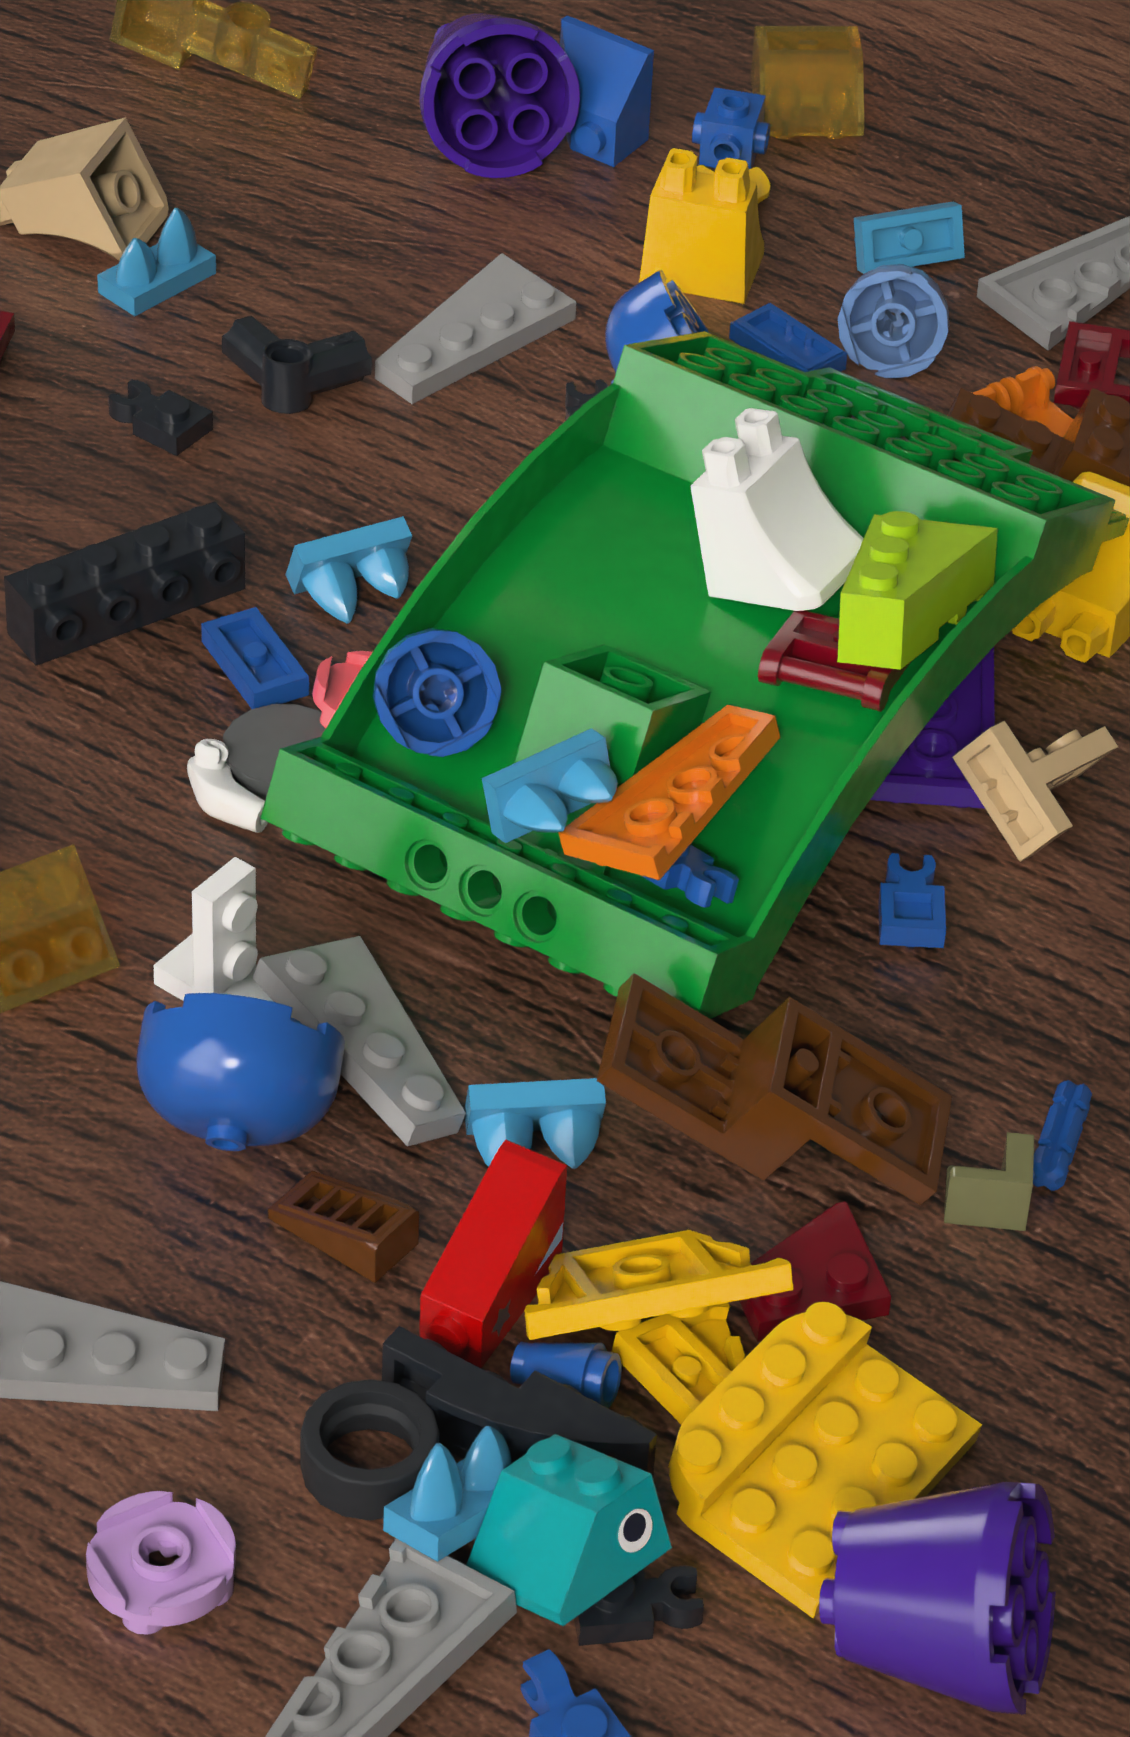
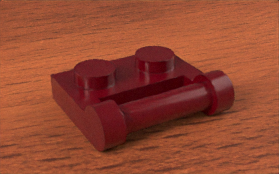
(1091, 362)
(807, 656)

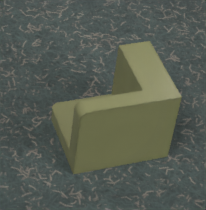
(991, 1195)

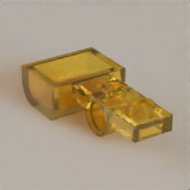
(228, 36)

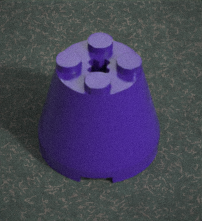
(497, 94)
(948, 1592)

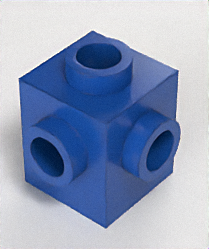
(731, 127)

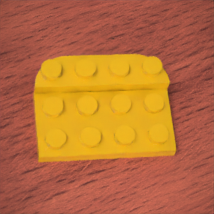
(805, 1433)

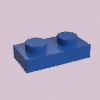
(255, 658)

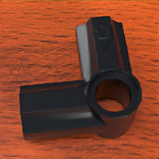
(292, 369)

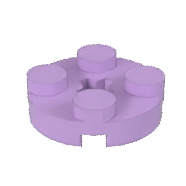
(161, 1595)

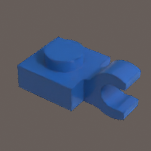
(559, 1709)

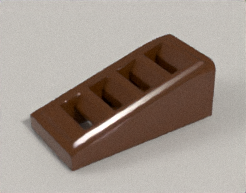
(368, 1253)

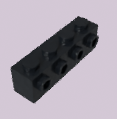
(124, 583)

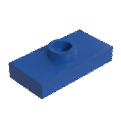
(786, 340)

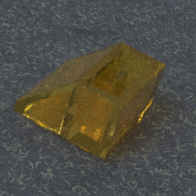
(810, 80)
(49, 929)

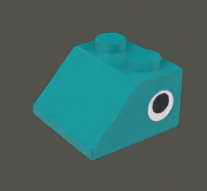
(568, 1528)

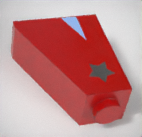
(496, 1254)

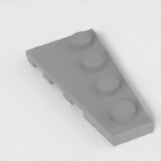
(473, 328)

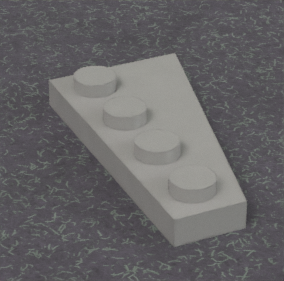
(1062, 283)
(382, 1047)
(102, 1356)
(398, 1648)

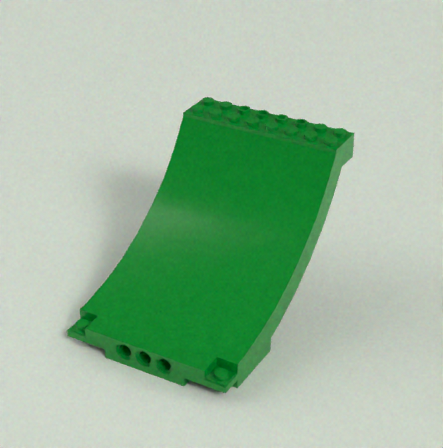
(602, 620)

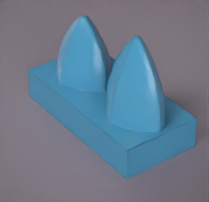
(909, 236)
(157, 272)
(332, 563)
(549, 786)
(562, 1109)
(449, 1497)

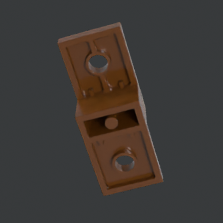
(1094, 442)
(776, 1089)

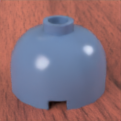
(898, 342)

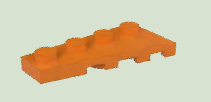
(673, 796)

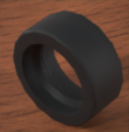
(361, 1407)

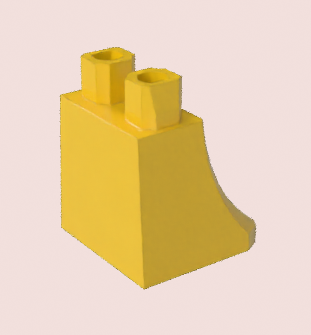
(704, 228)
(1094, 608)

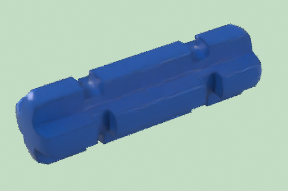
(1060, 1134)

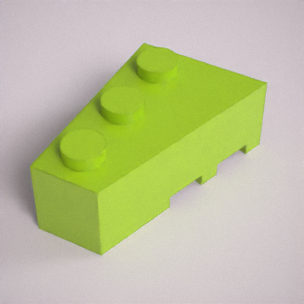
(910, 584)

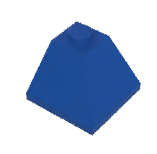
(613, 91)

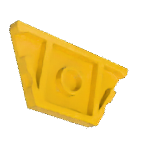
(646, 1279)

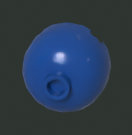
(436, 692)

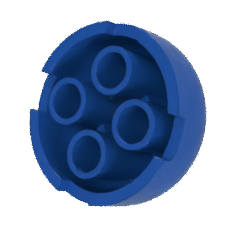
(650, 313)
(237, 1069)

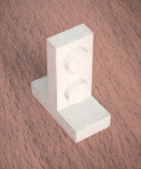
(222, 948)

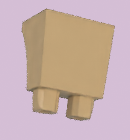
(86, 189)

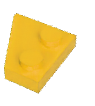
(680, 1357)

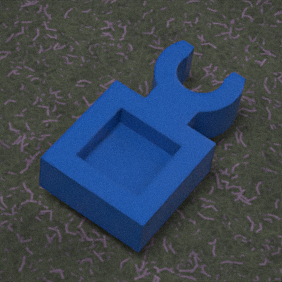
(698, 878)
(911, 906)

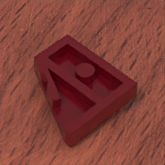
(827, 1265)

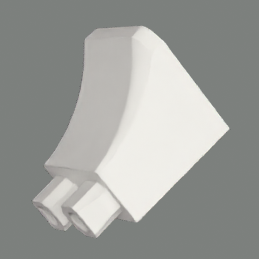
(767, 522)

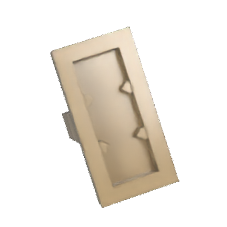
(1019, 785)

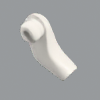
(219, 792)

